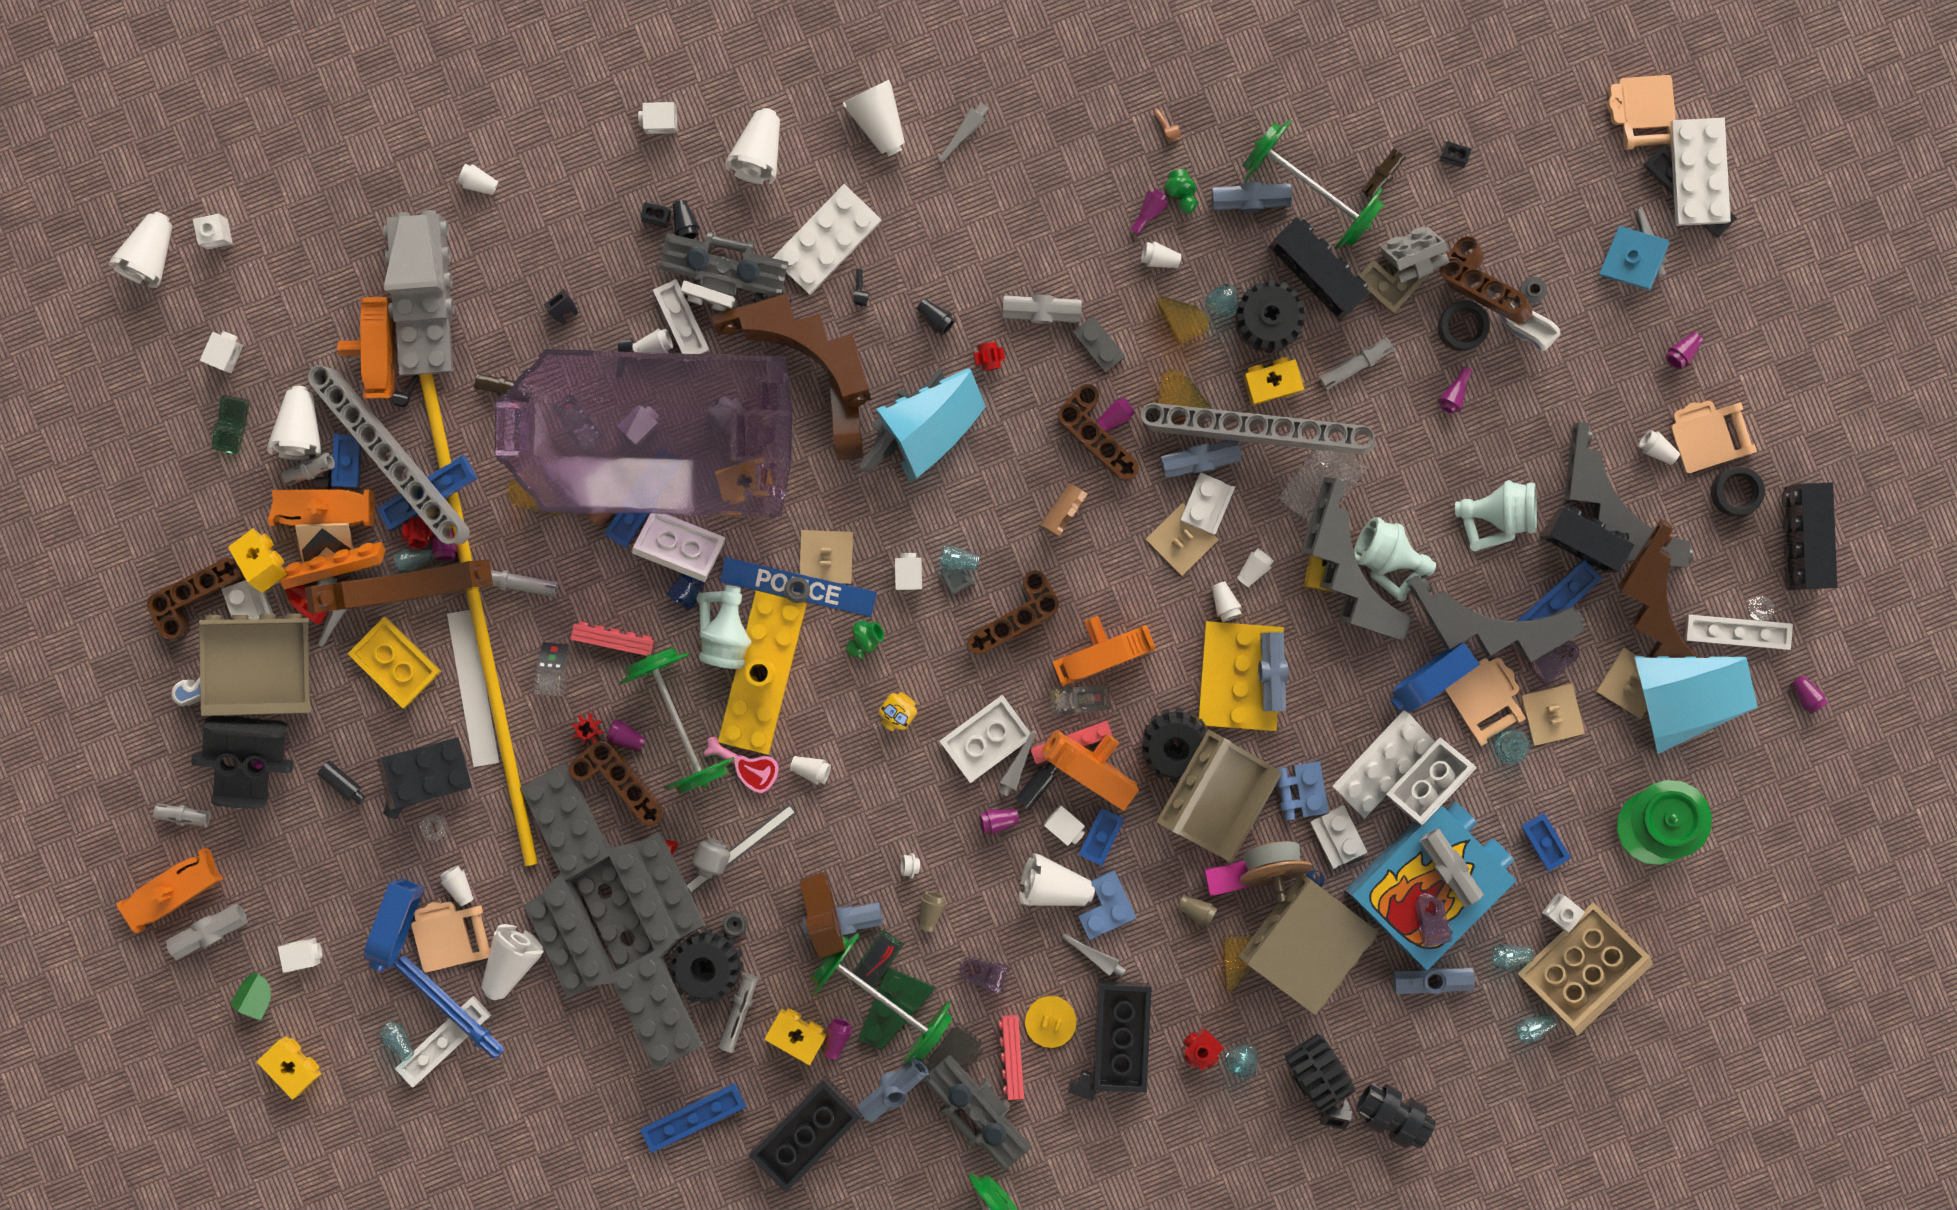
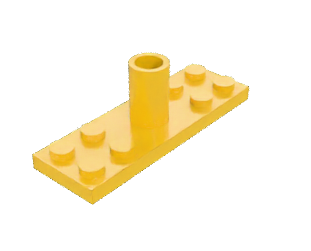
(753, 703)

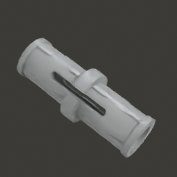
(308, 469)
(181, 815)

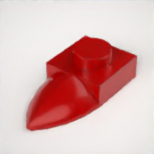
(298, 600)

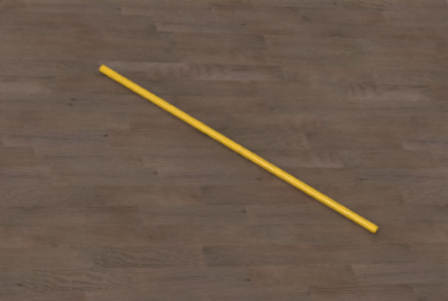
(482, 639)

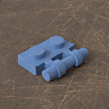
(1310, 790)

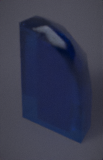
(686, 591)

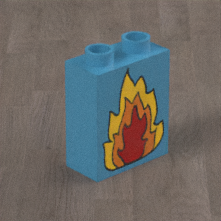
(1406, 871)

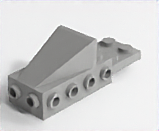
(420, 291)

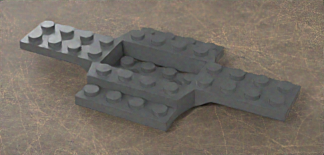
(645, 899)

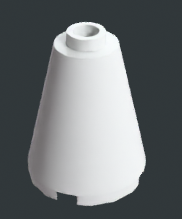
(878, 117)
(757, 149)
(145, 251)
(296, 427)
(1053, 884)
(509, 960)

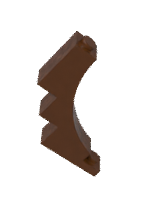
(775, 322)
(1648, 584)
(399, 587)

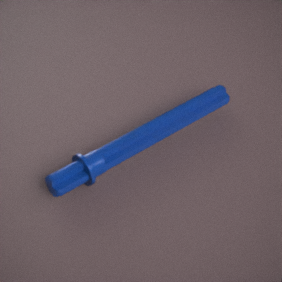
(450, 1008)

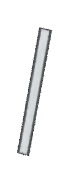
(747, 843)

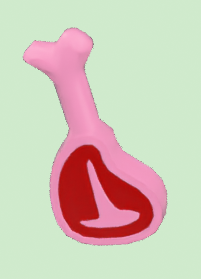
(755, 773)

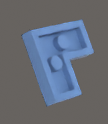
(1114, 907)

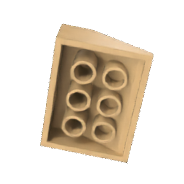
(1586, 969)

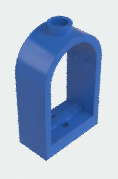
(1433, 678)
(392, 923)

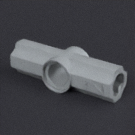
(1042, 309)
(1451, 867)
(206, 931)

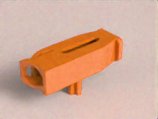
(375, 348)
(322, 507)
(1103, 652)
(1091, 767)
(170, 891)

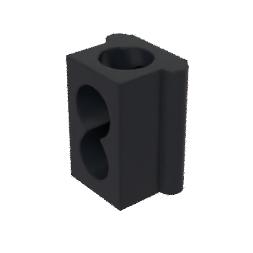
(1453, 159)
(663, 222)

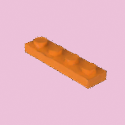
(333, 565)

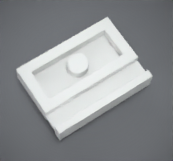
(699, 294)
(1207, 504)
(246, 600)
(1338, 836)

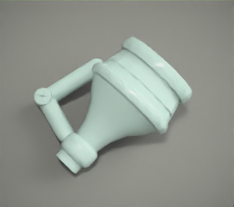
(1509, 508)
(1386, 549)
(724, 638)

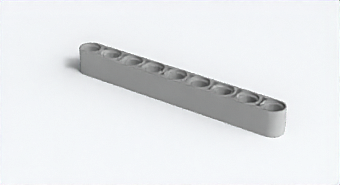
(1267, 436)
(399, 458)

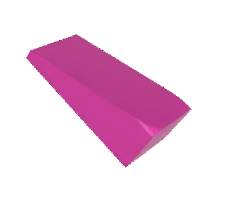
(1225, 878)

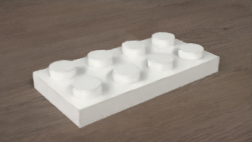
(1700, 171)
(827, 239)
(1383, 764)

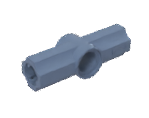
(1251, 197)
(1200, 458)
(1273, 671)
(855, 918)
(1449, 980)
(892, 1089)

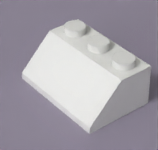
(1430, 781)

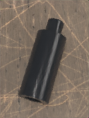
(341, 782)
(1036, 786)

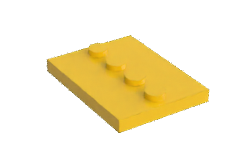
(1230, 677)

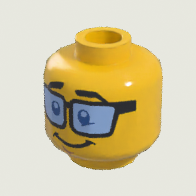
(897, 711)

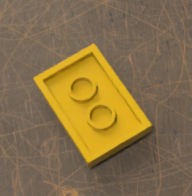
(394, 662)

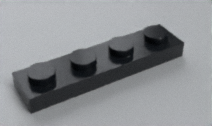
(1661, 168)

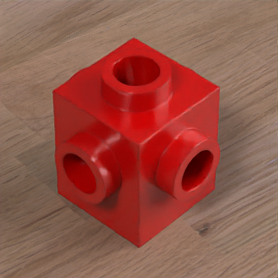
(1198, 1040)

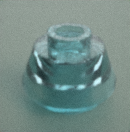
(1222, 300)
(1505, 749)
(1242, 1060)

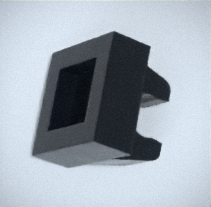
(559, 304)
(1082, 1086)
(1337, 1117)

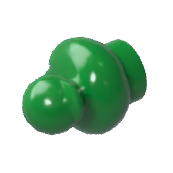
(1181, 187)
(866, 638)

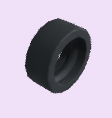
(1479, 313)
(1757, 494)

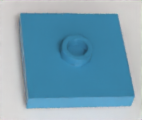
(1634, 258)

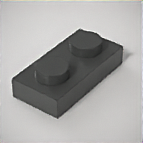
(1098, 344)

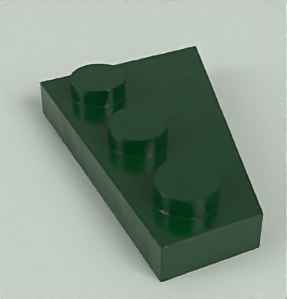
(904, 992)

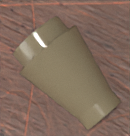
(931, 910)
(1197, 910)

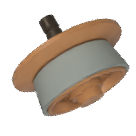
(1273, 865)

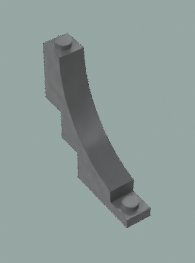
(1590, 485)
(1330, 541)
(1457, 623)

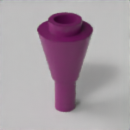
(1152, 206)
(1452, 399)

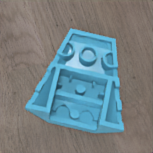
(933, 420)
(1693, 695)

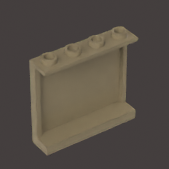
(254, 665)
(1219, 796)
(1308, 944)

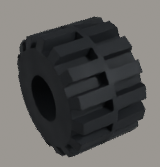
(1264, 332)
(1158, 747)
(691, 971)
(1319, 1073)

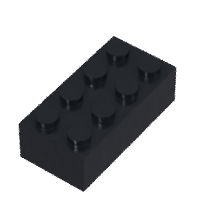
(1318, 268)
(1810, 536)
(1122, 1036)
(805, 1134)

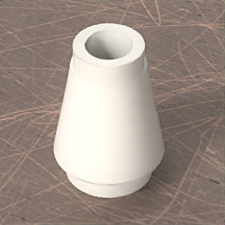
(477, 180)
(1160, 256)
(656, 342)
(1658, 447)
(1255, 567)
(1225, 602)
(812, 769)
(456, 884)

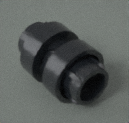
(1405, 1121)

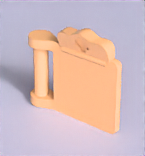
(1642, 105)
(1704, 436)
(1484, 693)
(444, 937)

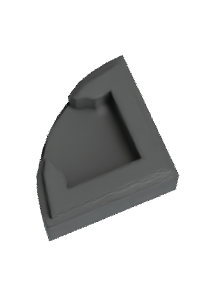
(956, 581)

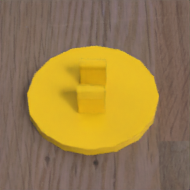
(1050, 1021)

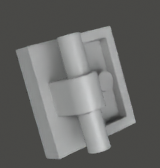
(1416, 251)

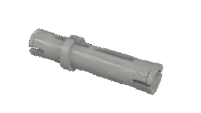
(1365, 358)
(523, 583)
(741, 1000)

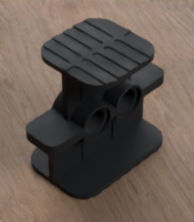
(242, 740)

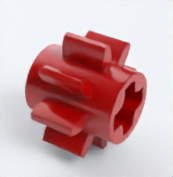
(989, 356)
(416, 533)
(582, 733)

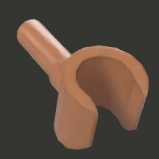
(1171, 133)

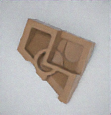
(1063, 509)

